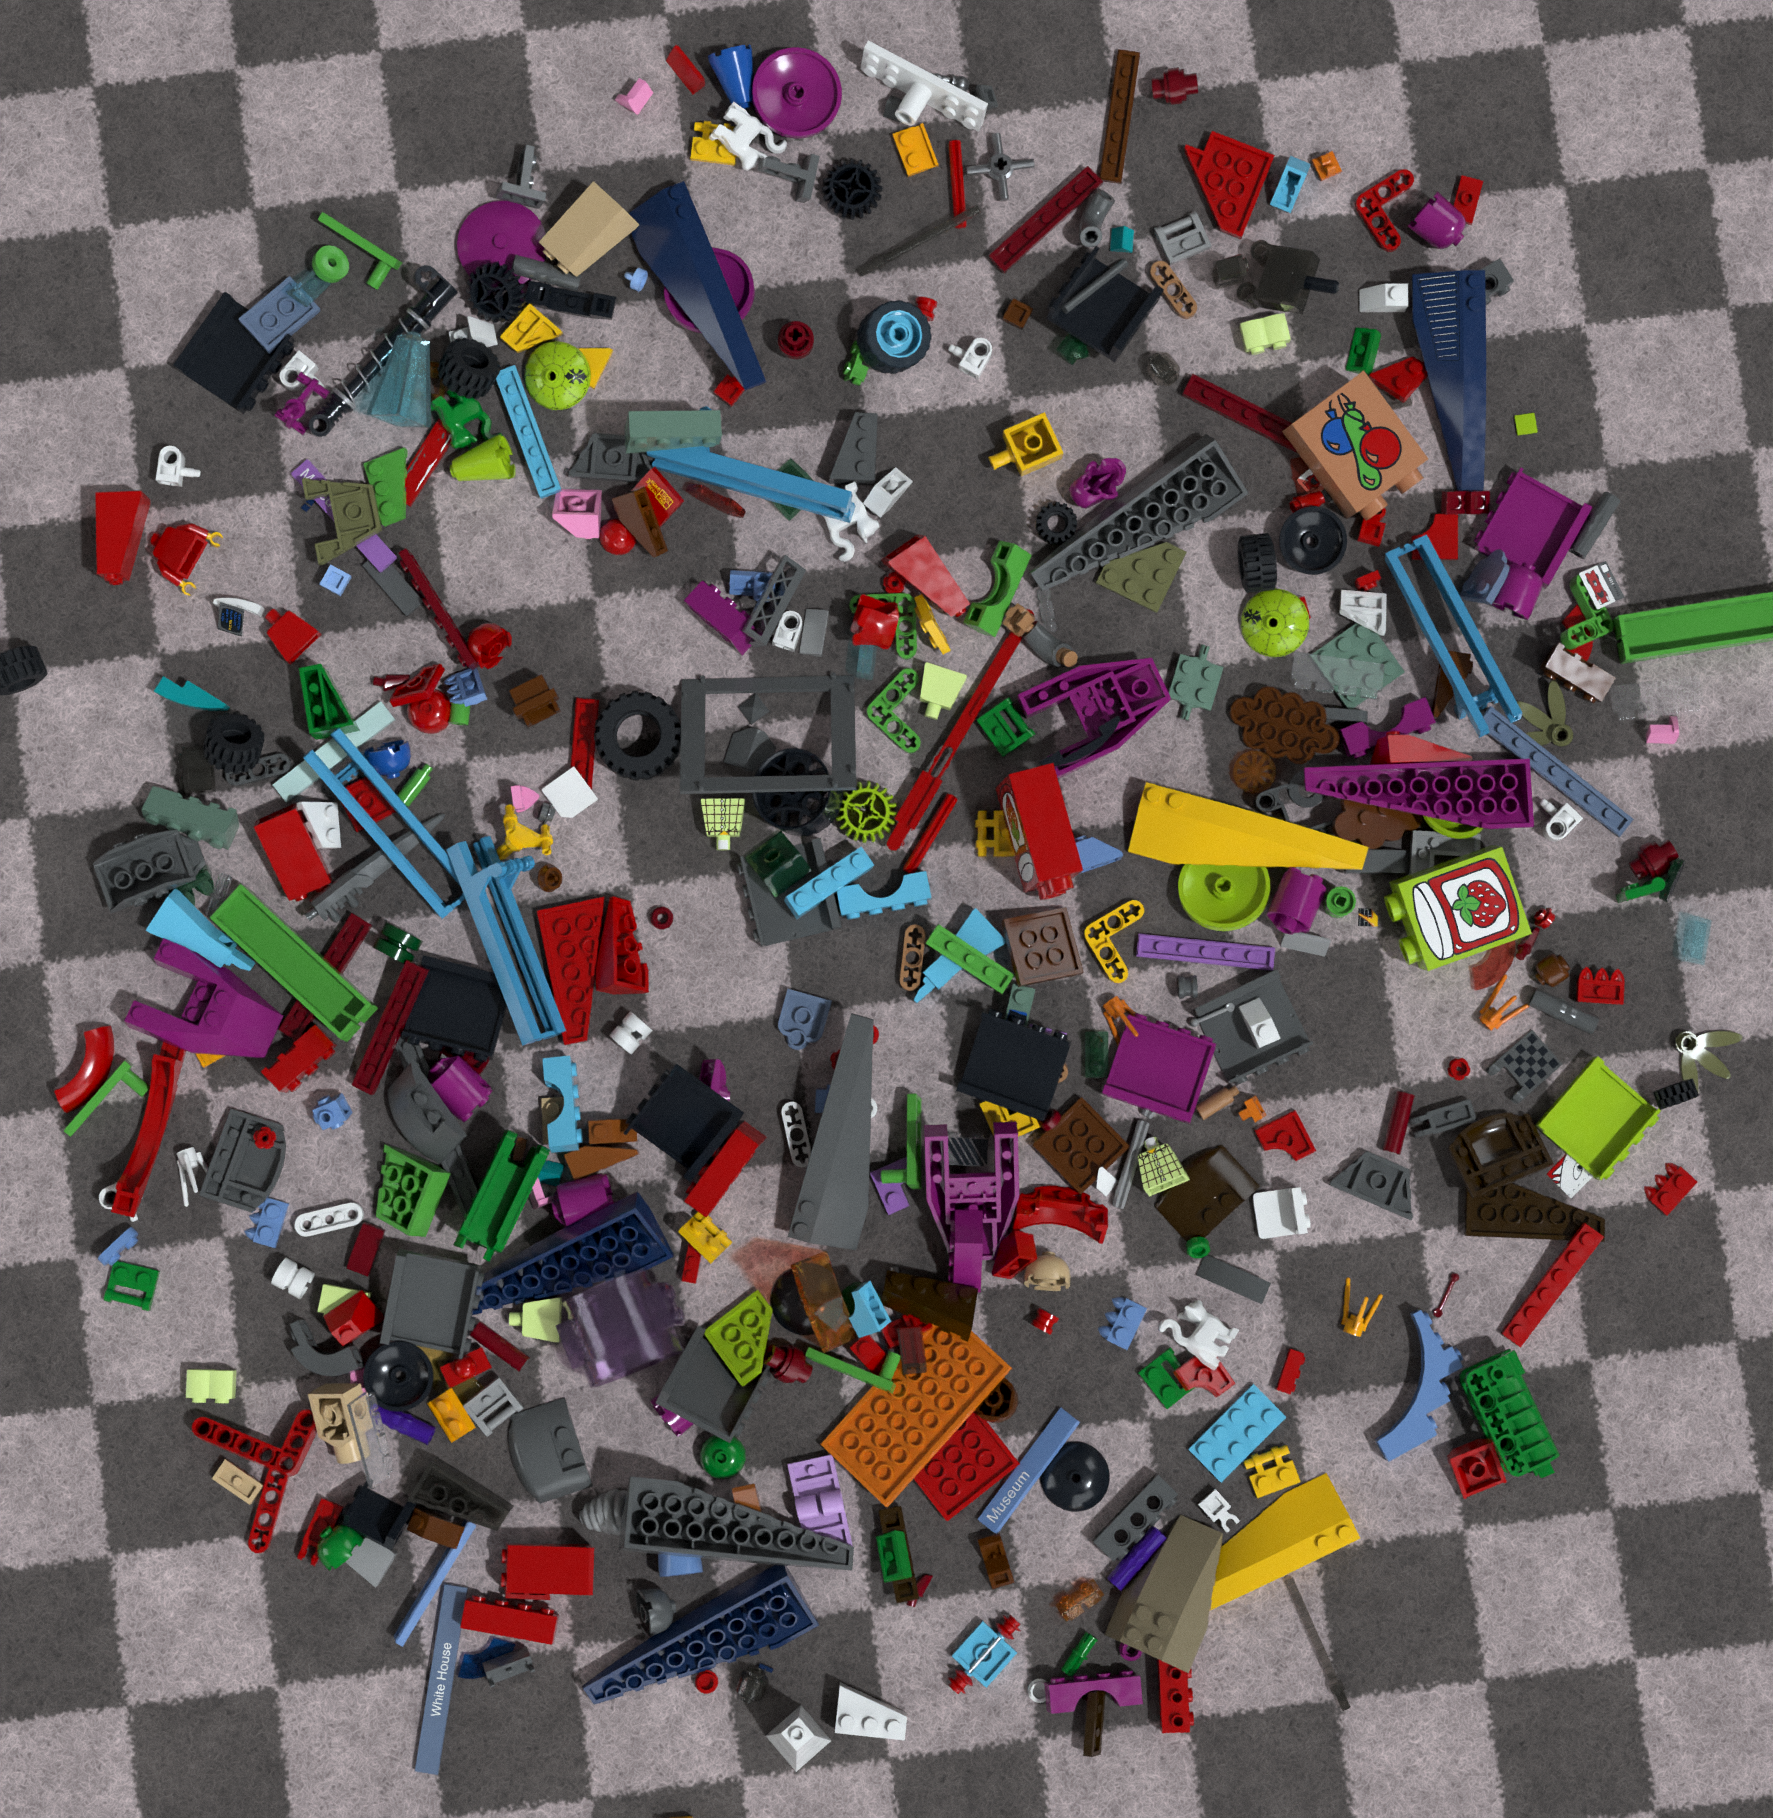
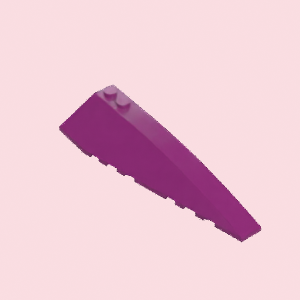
(1463, 792)

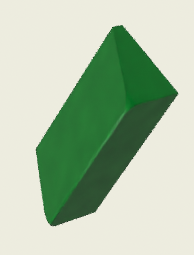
(1363, 350)
(893, 1556)

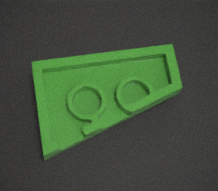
(388, 479)

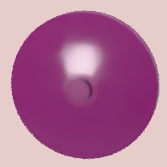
(796, 92)
(497, 234)
(739, 283)

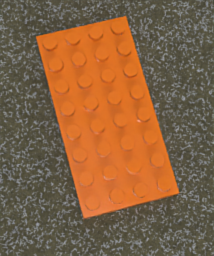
(897, 1434)

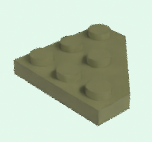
(1143, 574)

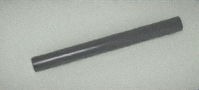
(1094, 286)

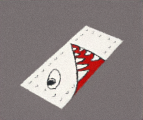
(1569, 1175)

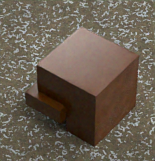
(534, 701)

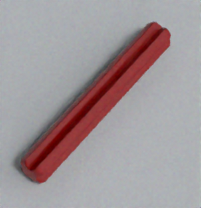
(957, 179)
(930, 834)

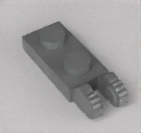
(1446, 1118)

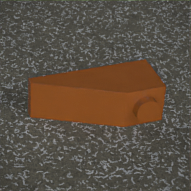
(594, 1159)

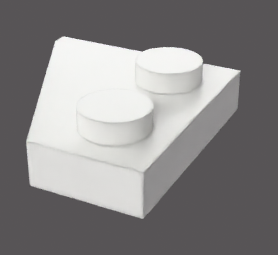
(1365, 609)
(322, 823)

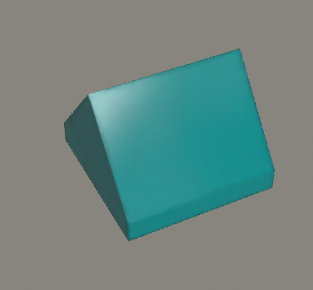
(1122, 239)
(551, 1173)

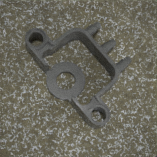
(1294, 794)

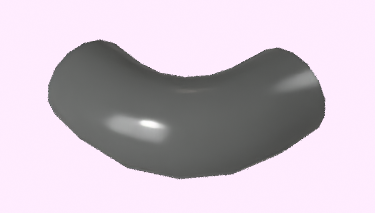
(1093, 218)

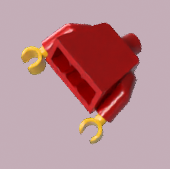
(180, 550)

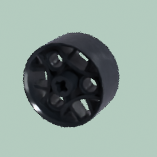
(799, 801)

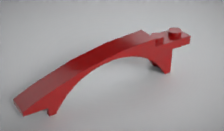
(161, 1097)

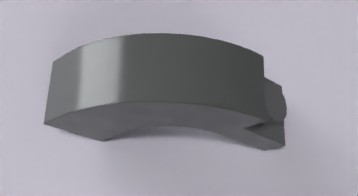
(320, 1361)

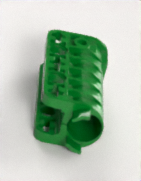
(501, 1197)
(1514, 1413)

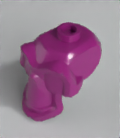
(1098, 482)

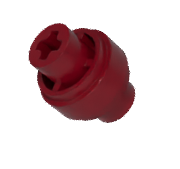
(1175, 86)
(799, 348)
(1653, 859)
(787, 1364)

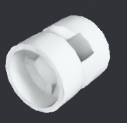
(630, 1032)
(292, 1278)

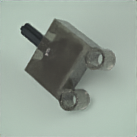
(1285, 279)

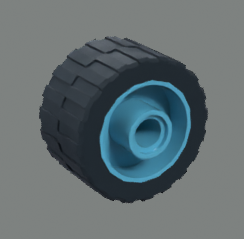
(894, 337)

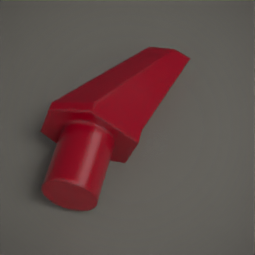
(390, 681)
(1525, 946)
(922, 1584)

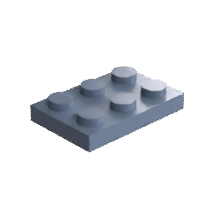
(277, 316)

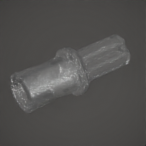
(219, 893)

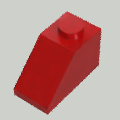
(1014, 1254)
(869, 1353)

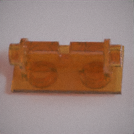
(1087, 1593)

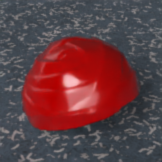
(616, 538)

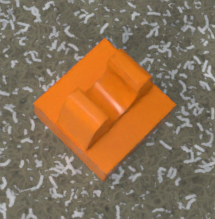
(1326, 166)
(1253, 1109)

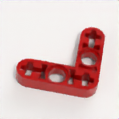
(1377, 203)

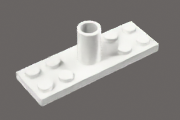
(921, 89)

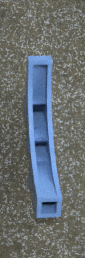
(1430, 1394)

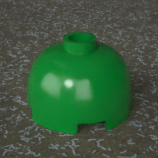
(731, 1463)
(337, 1545)

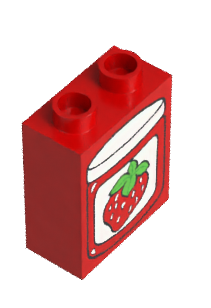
(1039, 831)

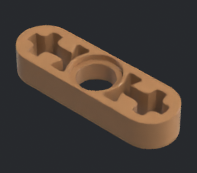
(1174, 281)
(916, 975)

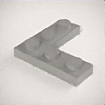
(1429, 843)

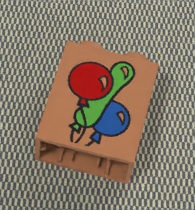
(1357, 448)

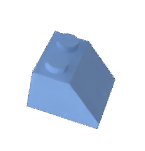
(1096, 853)

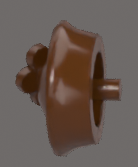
(549, 878)

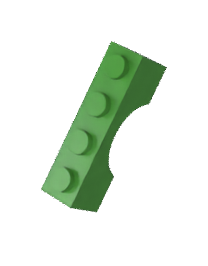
(1009, 566)

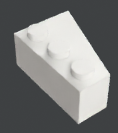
(867, 1716)

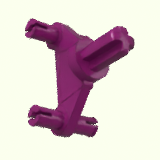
(296, 407)

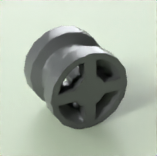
(1187, 986)

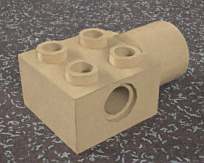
(333, 1418)

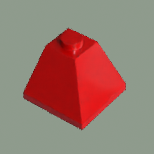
(353, 1318)

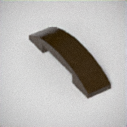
(892, 1520)

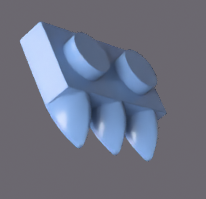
(466, 687)
(268, 1222)
(1124, 1323)

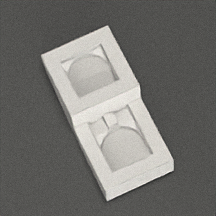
(246, 605)

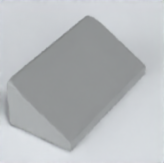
(814, 632)
(1306, 943)

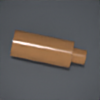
(1216, 1102)

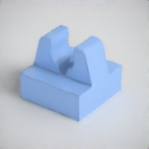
(335, 580)

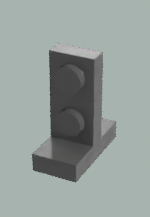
(792, 172)
(521, 191)

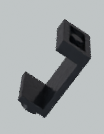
(377, 1516)

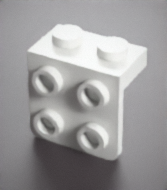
(1281, 1212)

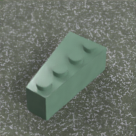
(671, 430)
(191, 817)

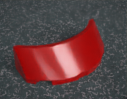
(1063, 1208)

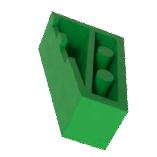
(324, 703)

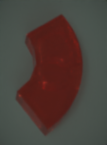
(715, 500)
(1494, 967)

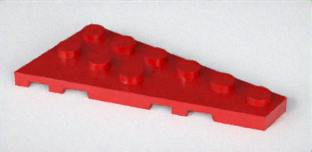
(571, 951)

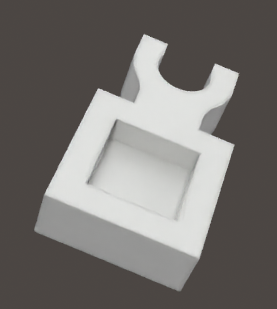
(1216, 1507)

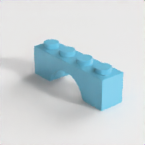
(828, 882)
(912, 890)
(563, 1131)

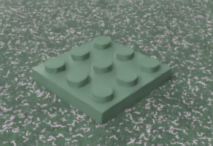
(1362, 645)

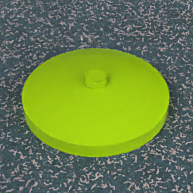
(1223, 895)

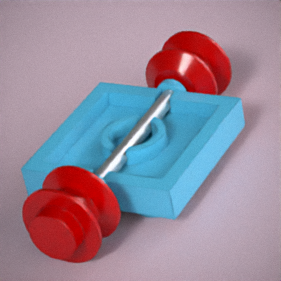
(984, 1654)

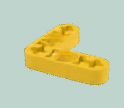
(1104, 940)

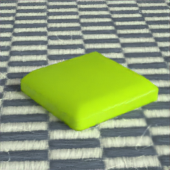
(1525, 424)

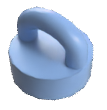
(637, 279)

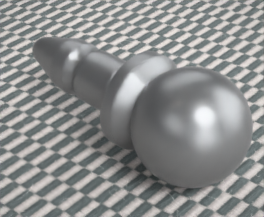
(959, 81)

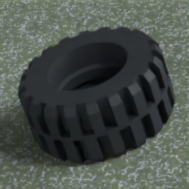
(631, 705)

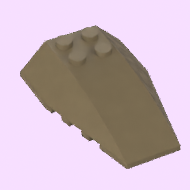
(1170, 1597)

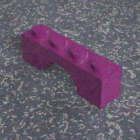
(1360, 738)
(1064, 1694)

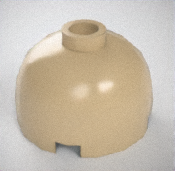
(1047, 1272)

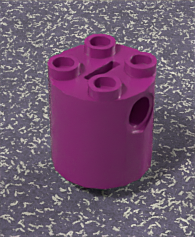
(1296, 901)
(459, 1086)
(581, 1198)

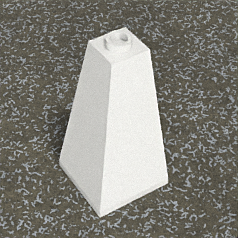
(798, 1738)

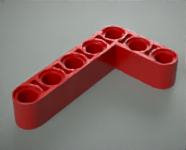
(258, 1447)

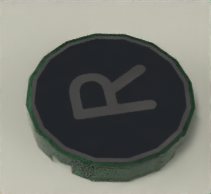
(1672, 879)

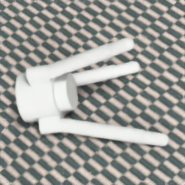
(186, 1161)

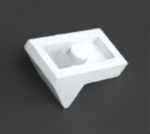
(477, 330)

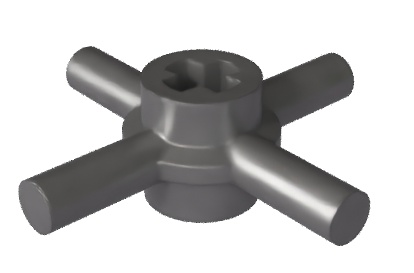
(992, 169)

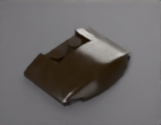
(1498, 1152)
(1211, 1194)

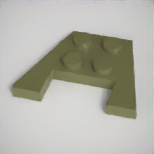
(353, 512)

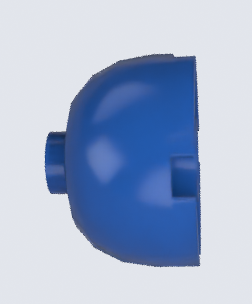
(390, 758)

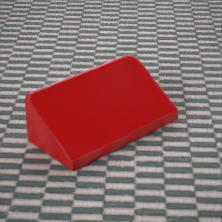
(685, 70)

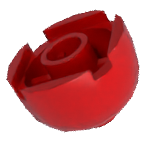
(487, 643)
(430, 714)

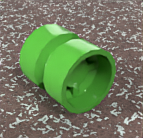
(1339, 902)

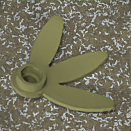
(1552, 726)
(1696, 1050)

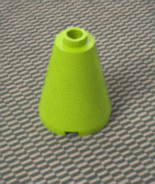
(485, 462)

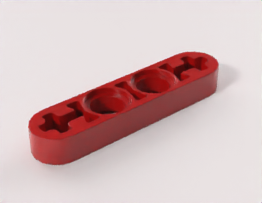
(266, 1507)

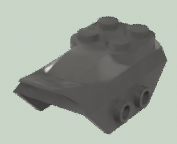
(147, 868)

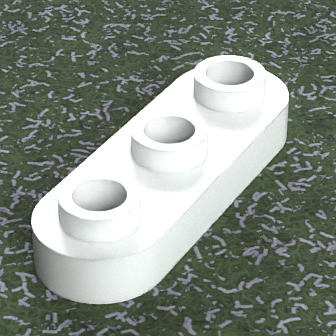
(319, 1223)

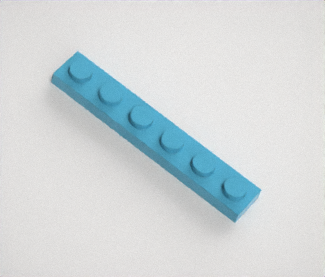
(528, 432)

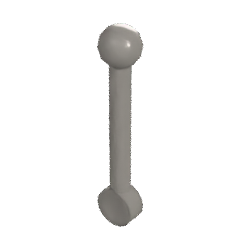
(1229, 1007)

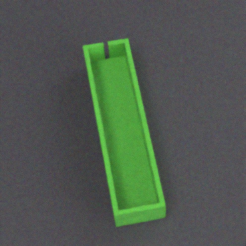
(1694, 628)
(293, 962)

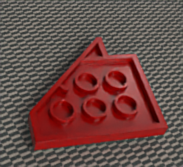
(1230, 179)

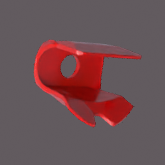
(874, 622)

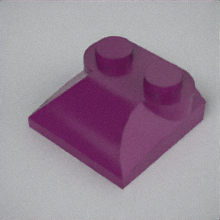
(714, 1076)

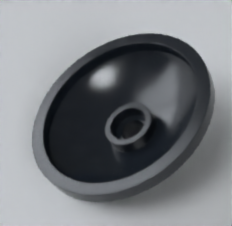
(1328, 537)
(788, 1306)
(382, 1380)
(1093, 1482)

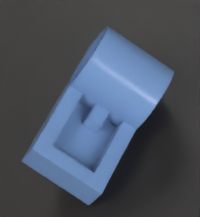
(749, 583)

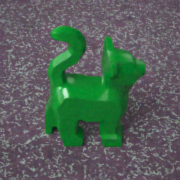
(456, 417)

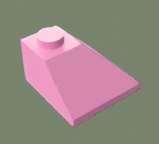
(579, 512)

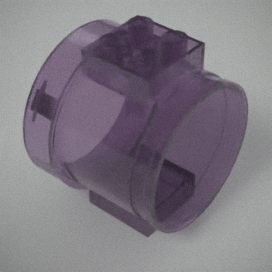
(621, 1327)

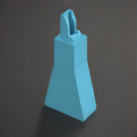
(185, 925)
(975, 932)

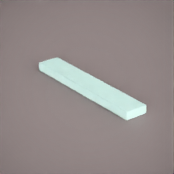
(332, 754)

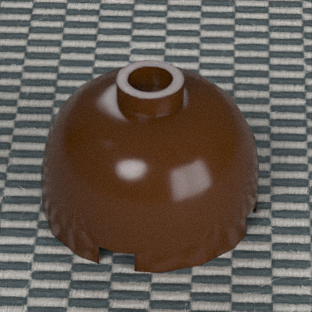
(999, 1403)

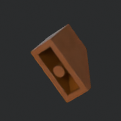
(435, 1528)

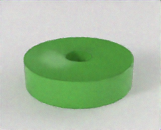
(324, 270)

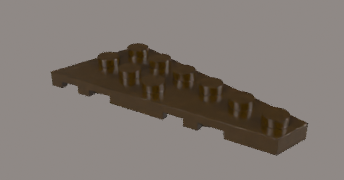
(1525, 1214)

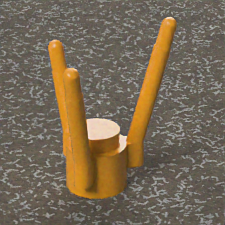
(1356, 1324)

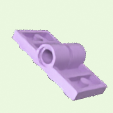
(819, 1498)

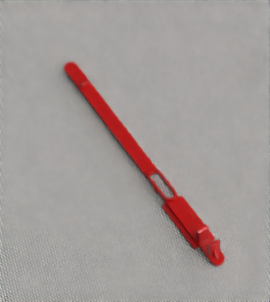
(927, 785)

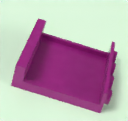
(1532, 525)
(1160, 1068)

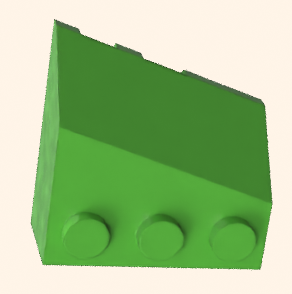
(409, 1191)

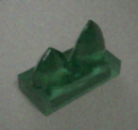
(1072, 349)
(203, 884)
(1096, 1054)

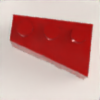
(300, 1060)

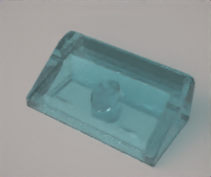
(307, 288)
(866, 662)
(1696, 940)

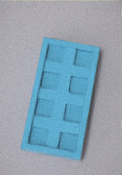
(1236, 1432)

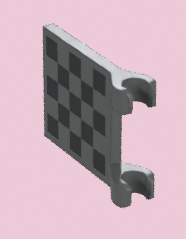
(1528, 1063)

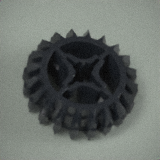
(860, 191)
(488, 279)

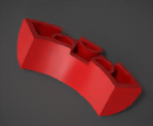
(92, 1072)

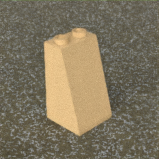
(587, 231)

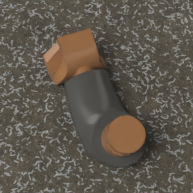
(1048, 647)

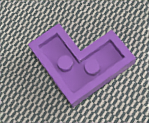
(891, 1193)

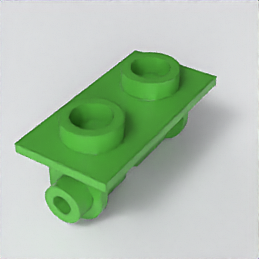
(854, 368)

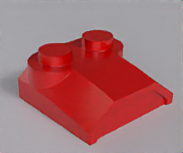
(1476, 1467)

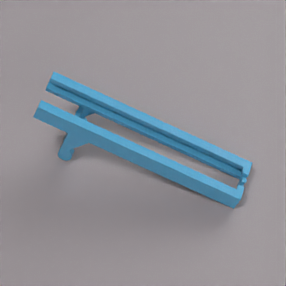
(755, 480)
(1465, 703)
(360, 762)
(501, 878)

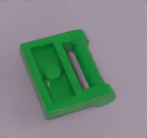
(1000, 732)
(1635, 891)
(135, 1278)
(1160, 1381)

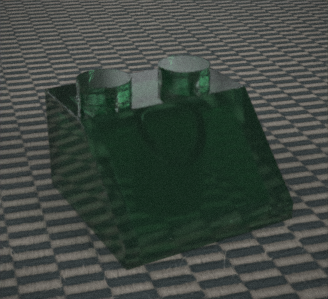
(778, 864)

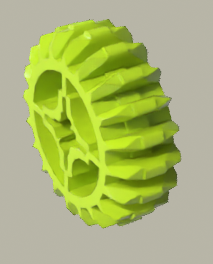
(847, 804)

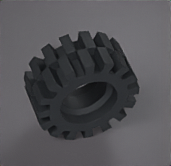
(1059, 510)
(1675, 1094)

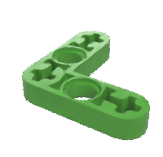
(898, 598)
(1592, 622)
(888, 707)

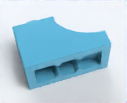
(1290, 184)
(869, 1311)

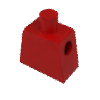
(290, 634)

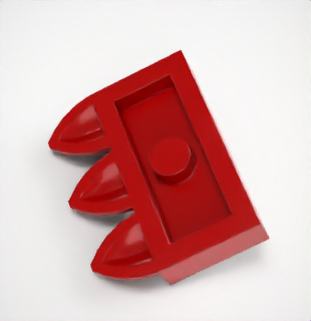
(1600, 989)
(1670, 1189)

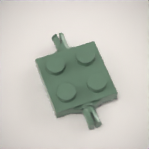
(1195, 682)

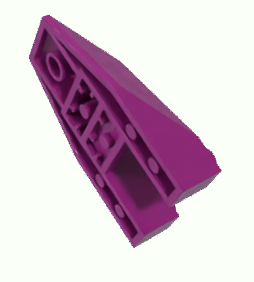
(1098, 695)
(220, 1015)
(991, 1192)

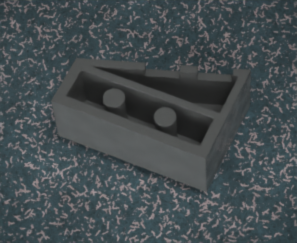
(858, 452)

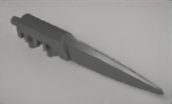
(363, 876)

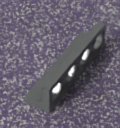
(777, 604)

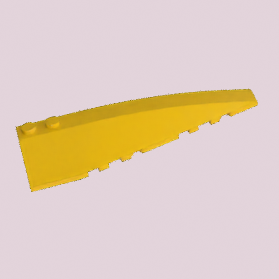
(1202, 831)
(1282, 1539)

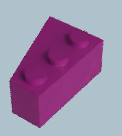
(720, 615)
(967, 1249)

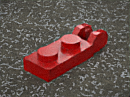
(325, 1515)

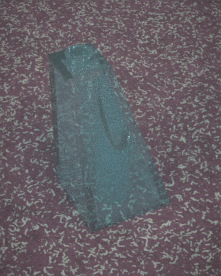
(404, 386)

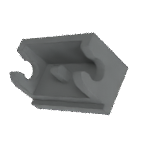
(508, 1665)

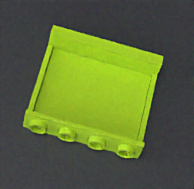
(1598, 1119)

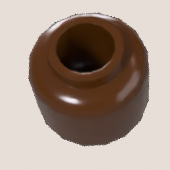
(1552, 970)

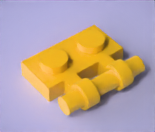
(710, 151)
(1000, 843)
(702, 1240)
(1273, 1478)

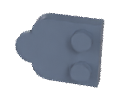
(1486, 579)
(803, 1018)

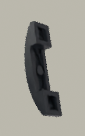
(570, 302)
(1105, 731)

